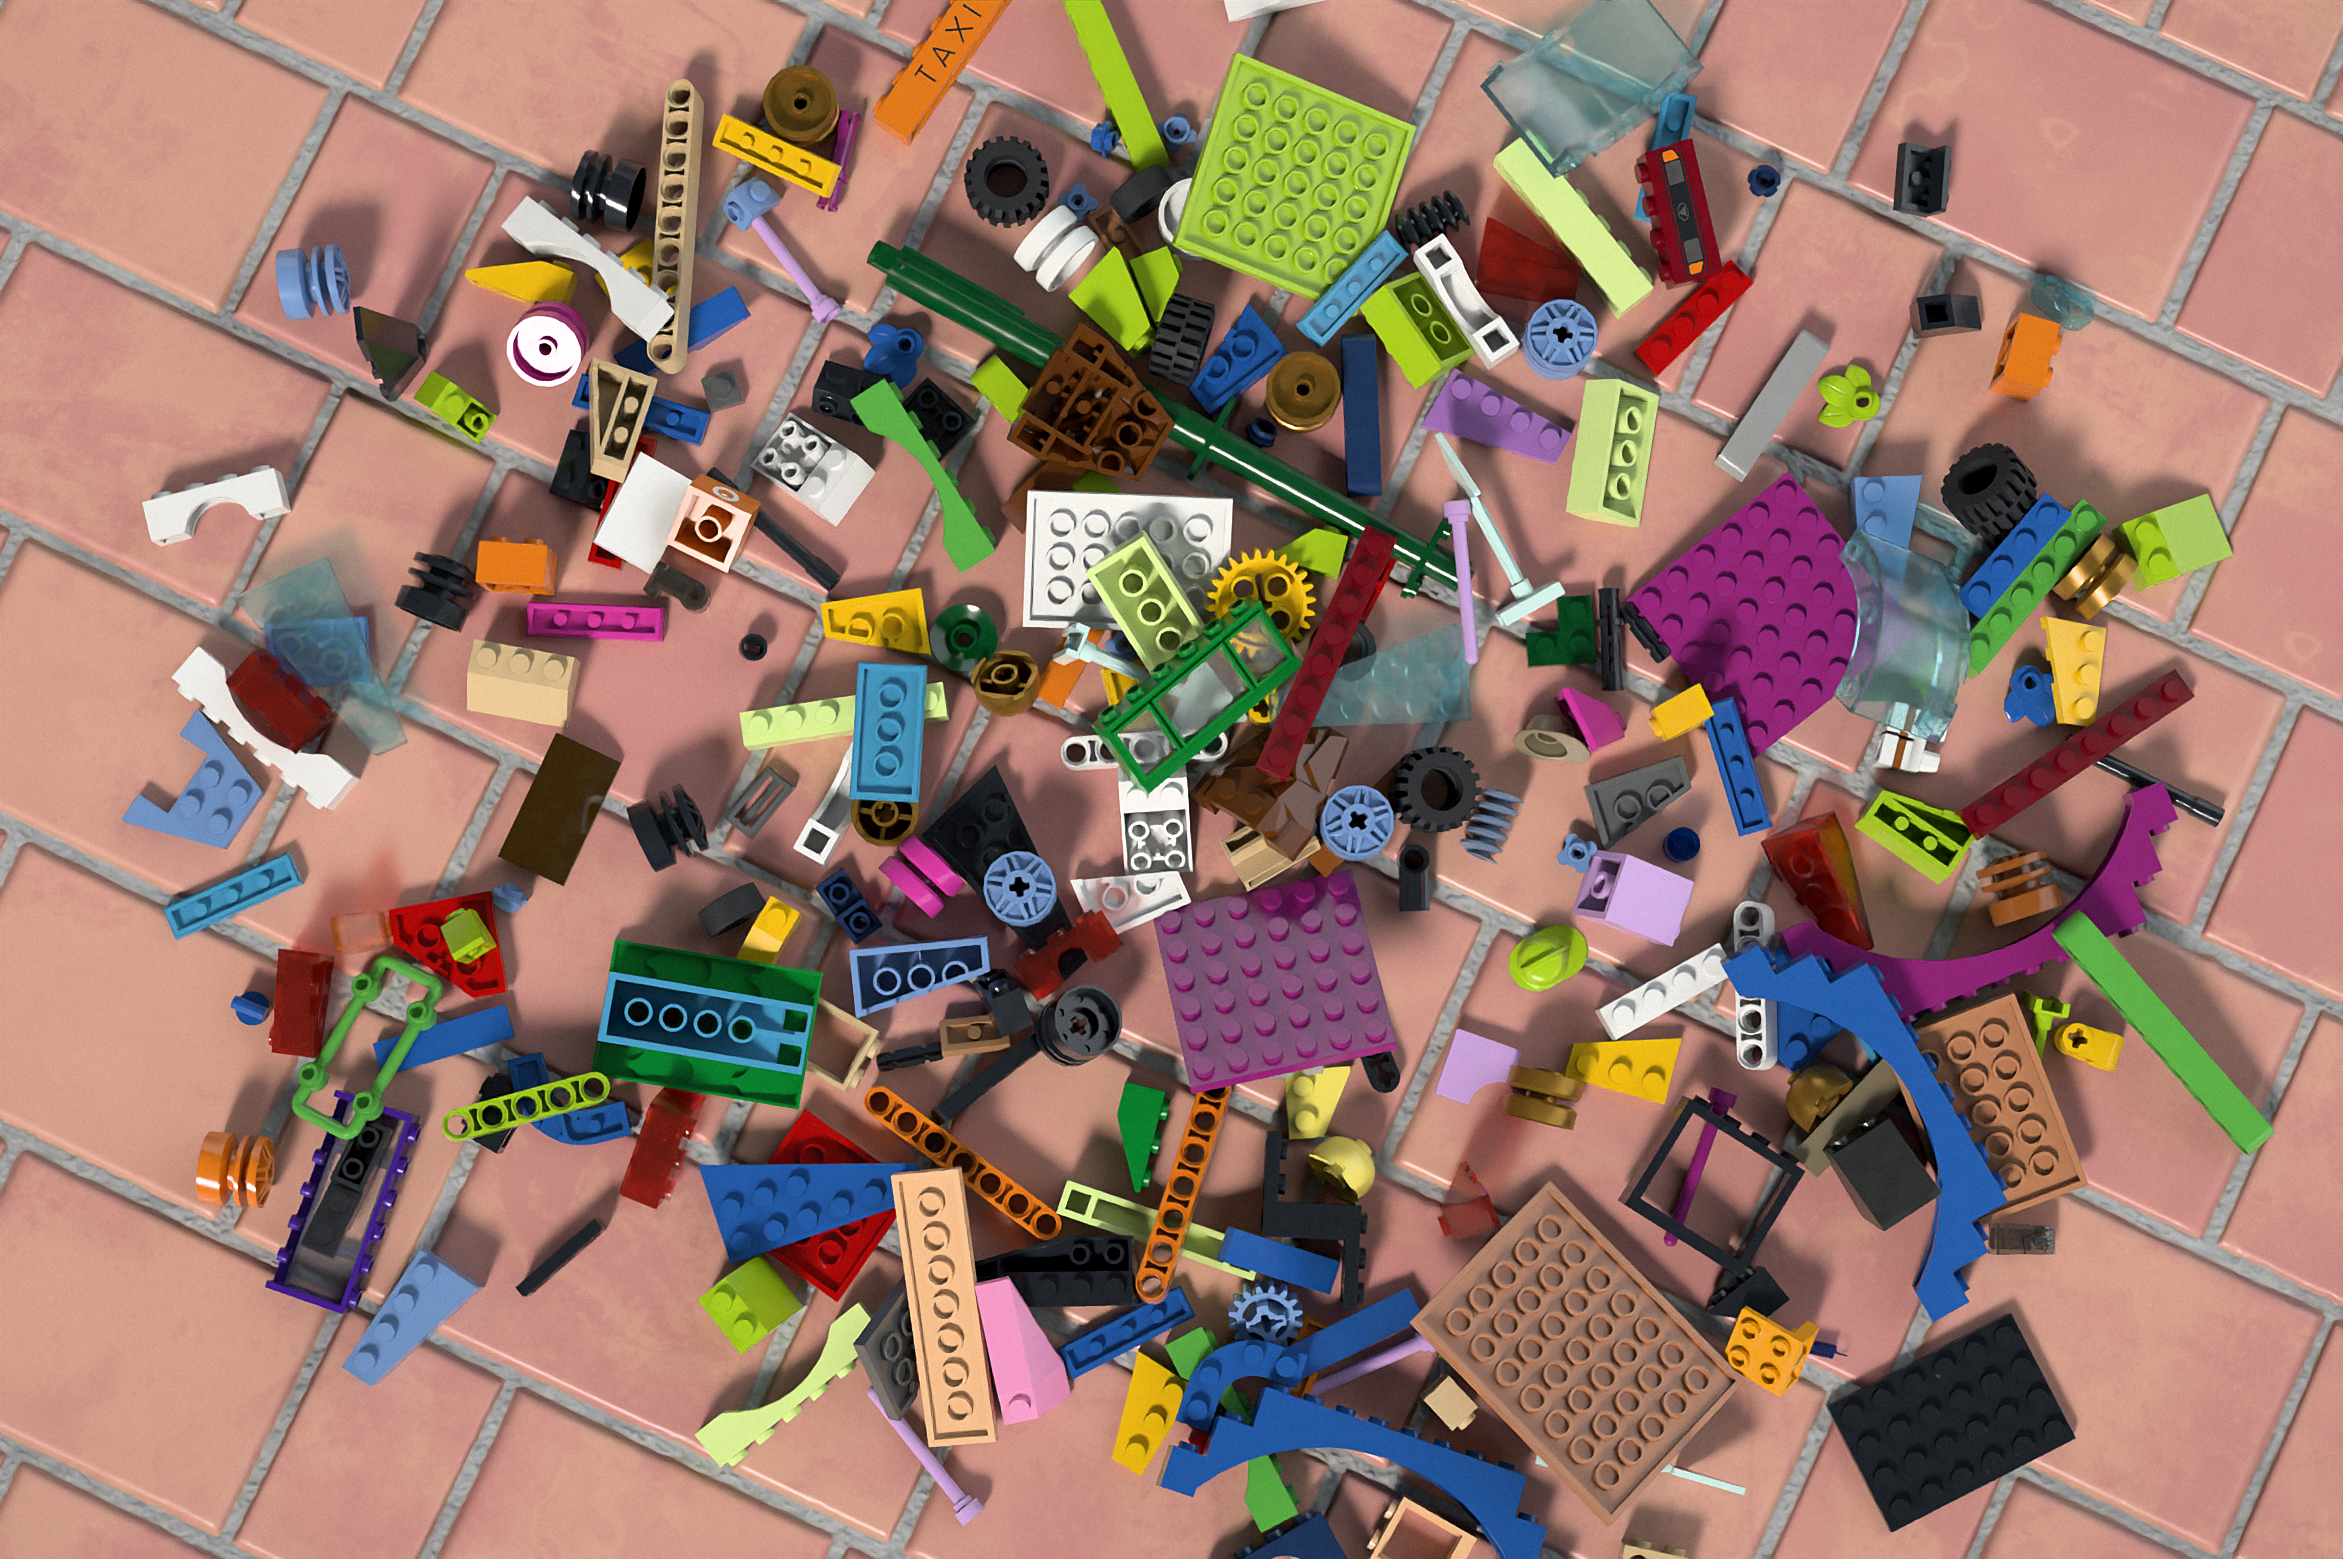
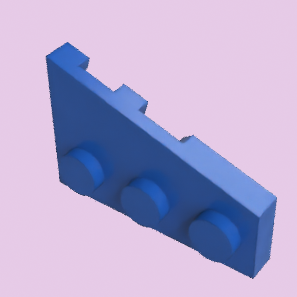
(1238, 364)

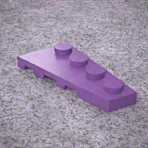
(1487, 417)

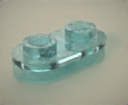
(2061, 305)

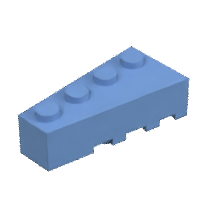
(1884, 506)
(907, 970)
(413, 1312)

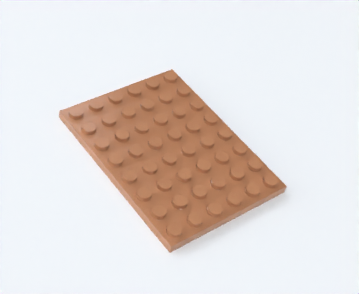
(1577, 1353)

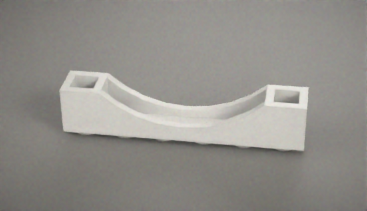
(632, 301)
(318, 774)

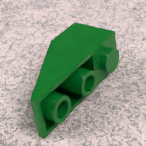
(1138, 1120)

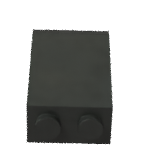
(1880, 1171)

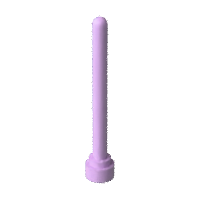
(823, 307)
(1457, 515)
(1371, 1364)
(964, 1505)

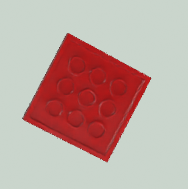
(837, 1255)

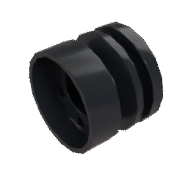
(601, 189)
(438, 591)
(667, 828)
(1092, 1015)

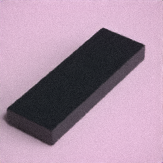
(561, 1257)

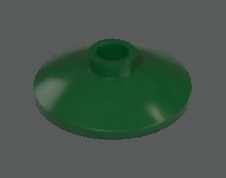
(963, 620)

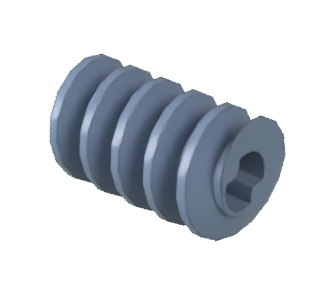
(1490, 824)

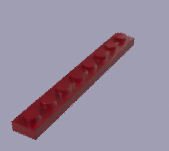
(1325, 653)
(2075, 755)

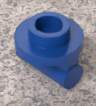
(251, 1007)

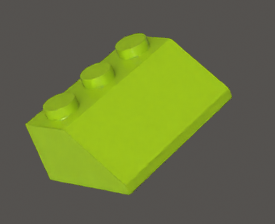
(1416, 329)

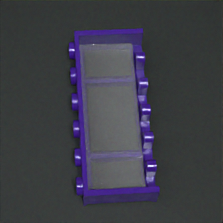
(337, 1281)

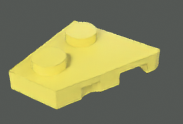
(1313, 1101)

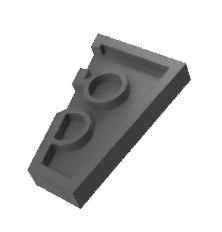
(1634, 796)

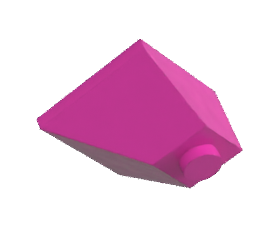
(1592, 720)

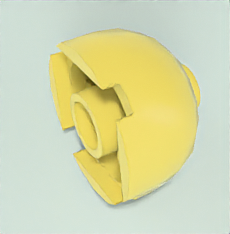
(1345, 1166)

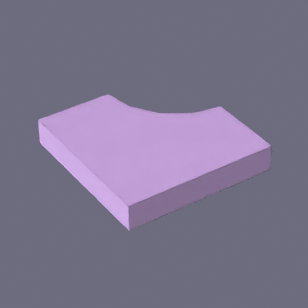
(1472, 1064)

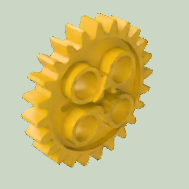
(1290, 599)

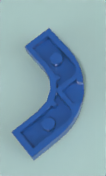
(574, 1127)
(1234, 1362)

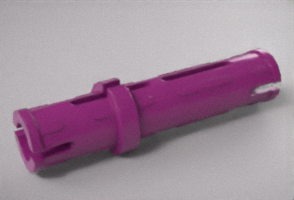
(841, 155)

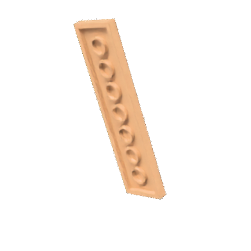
(944, 1306)

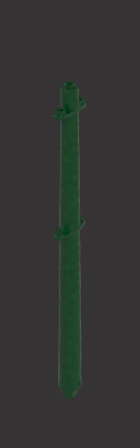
(1012, 331)

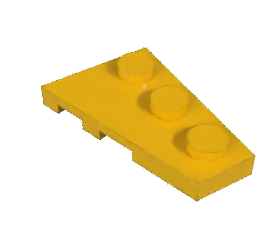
(880, 621)
(2076, 668)
(1627, 1067)
(1147, 1413)

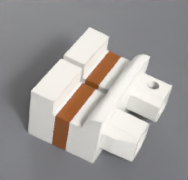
(1904, 752)

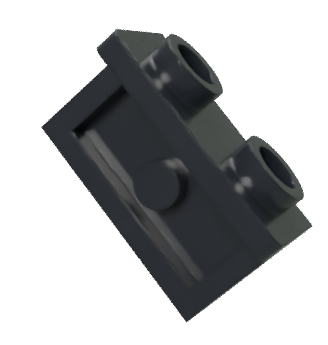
(1922, 179)
(839, 385)
(573, 474)

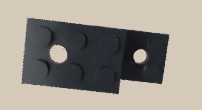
(1313, 1221)

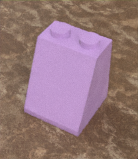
(1633, 897)

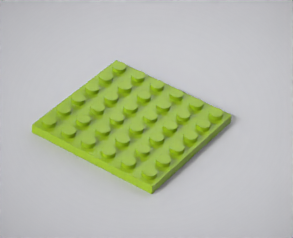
(1290, 179)

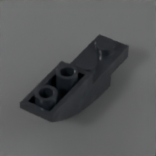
(347, 1189)

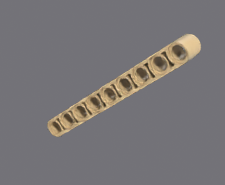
(670, 211)

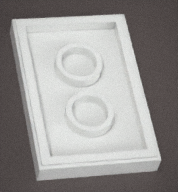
(642, 513)

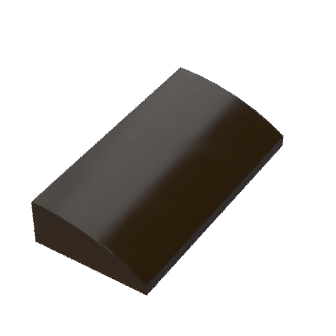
(559, 809)

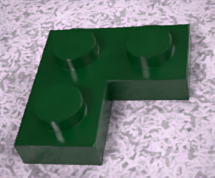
(1571, 643)

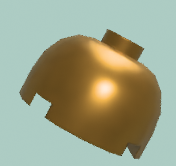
(1006, 683)
(884, 821)
(1815, 1094)

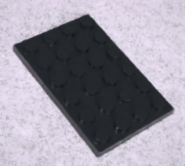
(1950, 1422)

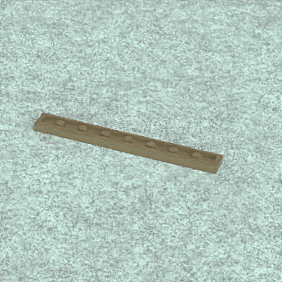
(1868, 1096)

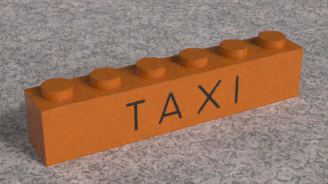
(936, 66)

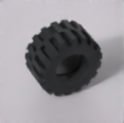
(1001, 155)
(1181, 339)
(1989, 489)
(1460, 785)

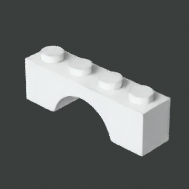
(1452, 285)
(174, 516)
(831, 820)
(1663, 992)

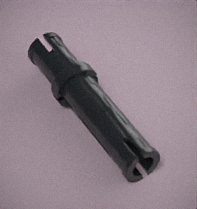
(1610, 599)

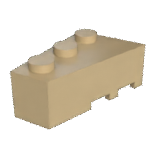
(617, 414)

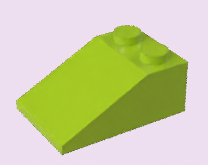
(2173, 541)

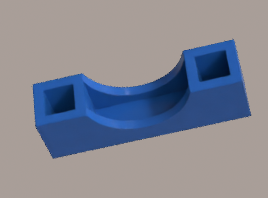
(2013, 554)

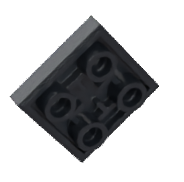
(940, 416)

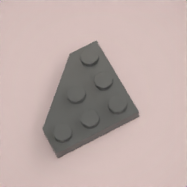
(889, 1353)

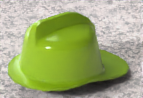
(1548, 957)

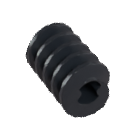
(1430, 219)

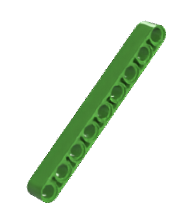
(2162, 1032)

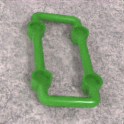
(367, 1104)

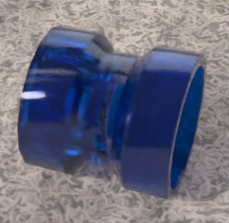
(1686, 844)

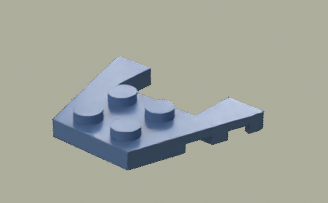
(215, 799)

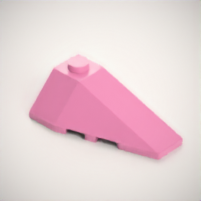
(1023, 1362)

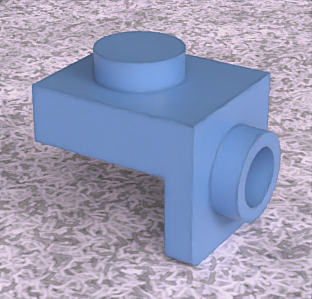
(750, 201)

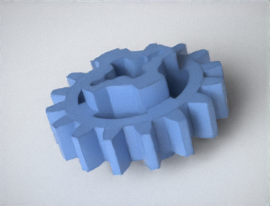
(1270, 1301)

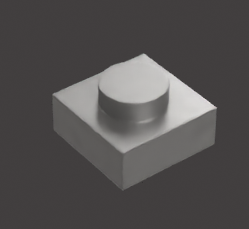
(722, 391)

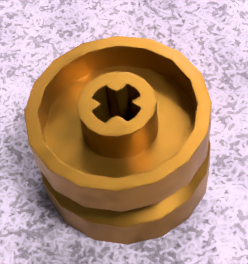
(799, 87)
(1295, 374)
(2099, 580)
(1542, 1095)

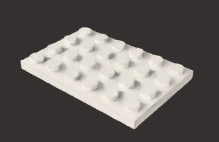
(1077, 529)

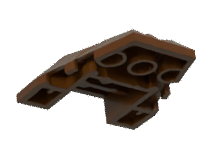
(1090, 411)
(1274, 808)

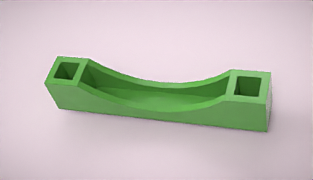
(884, 415)
(2032, 585)
(1265, 1492)

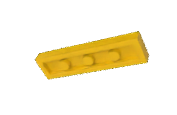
(776, 155)

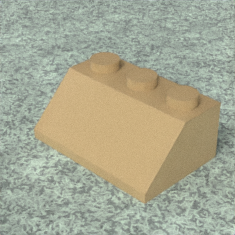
(521, 683)

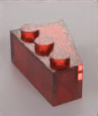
(1522, 268)
(281, 699)
(300, 1002)
(661, 1146)

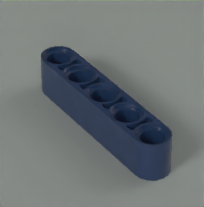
(1361, 415)

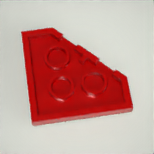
(419, 933)

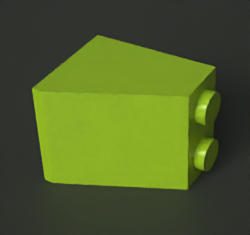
(1115, 305)
(750, 1303)

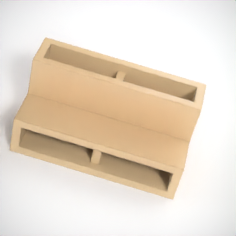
(1255, 860)

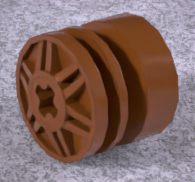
(2019, 887)

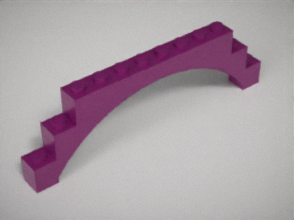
(2105, 900)

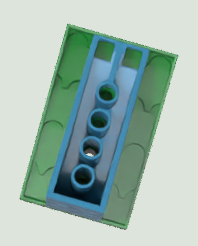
(737, 1028)

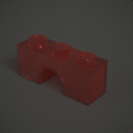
(1041, 967)

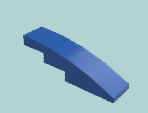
(706, 324)

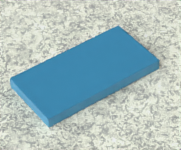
(888, 732)

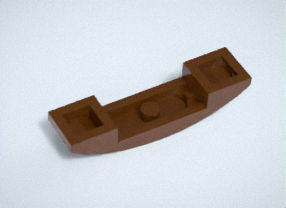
(1051, 476)

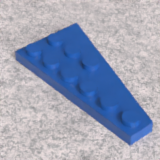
(785, 1203)

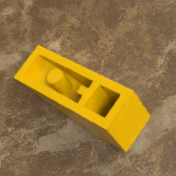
(528, 281)
(1680, 714)
(770, 933)

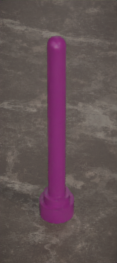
(1721, 1103)

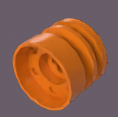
(235, 1169)

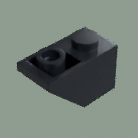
(1944, 315)
(1003, 1001)
(490, 1089)
(1754, 1289)

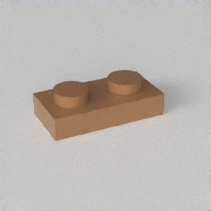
(971, 1036)

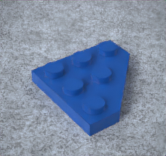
(1800, 1031)

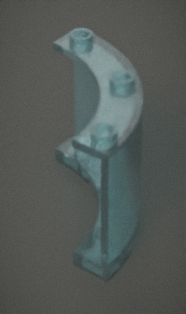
(1591, 81)
(1907, 641)

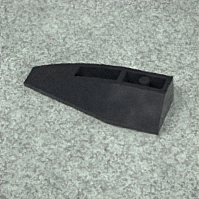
(1070, 1271)

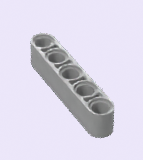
(1772, 405)

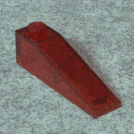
(1821, 871)
(1466, 1206)

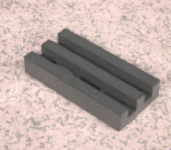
(778, 780)

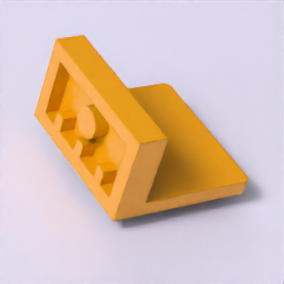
(1769, 1351)

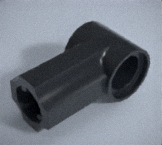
(1413, 883)

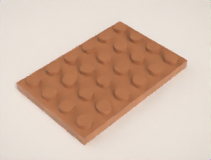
(2007, 1099)

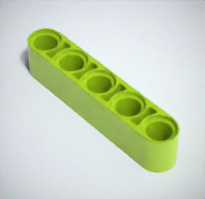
(543, 1106)

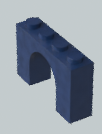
(1306, 1539)

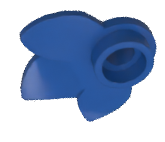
(889, 356)
(2032, 702)

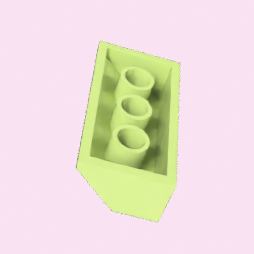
(1612, 452)
(1145, 599)

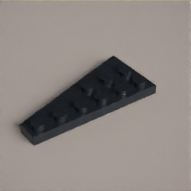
(980, 831)

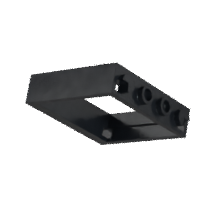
(1661, 1147)

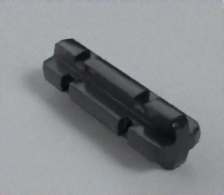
(1645, 633)
(909, 1056)

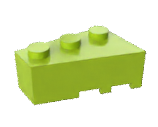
(1916, 833)

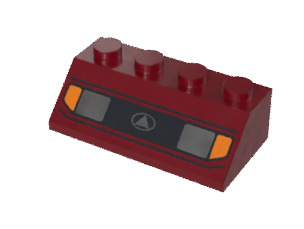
(1678, 215)

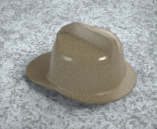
(1551, 739)

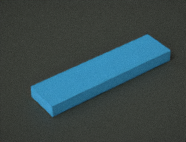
(1671, 127)
(1351, 289)
(233, 896)

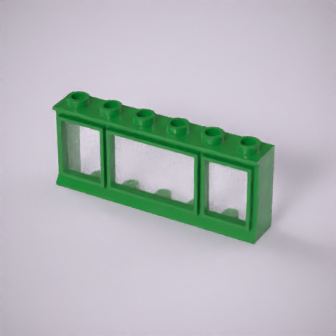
(1196, 694)

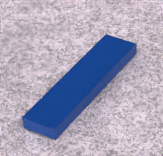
(662, 416)
(1737, 768)
(451, 1038)
(1278, 1260)
(1125, 1332)
(1357, 1332)

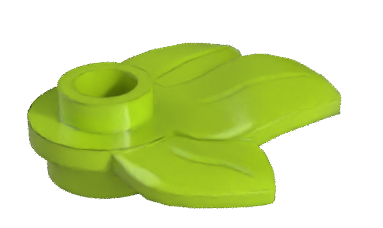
(1843, 395)

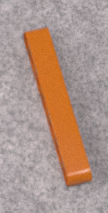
(946, 1158)
(1182, 1204)

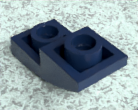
(848, 906)

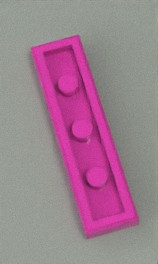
(595, 621)

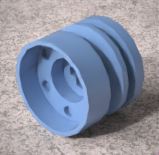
(319, 281)
(1540, 344)
(1356, 843)
(1037, 899)

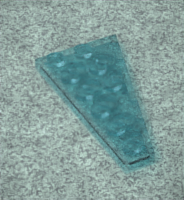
(320, 638)
(1400, 685)

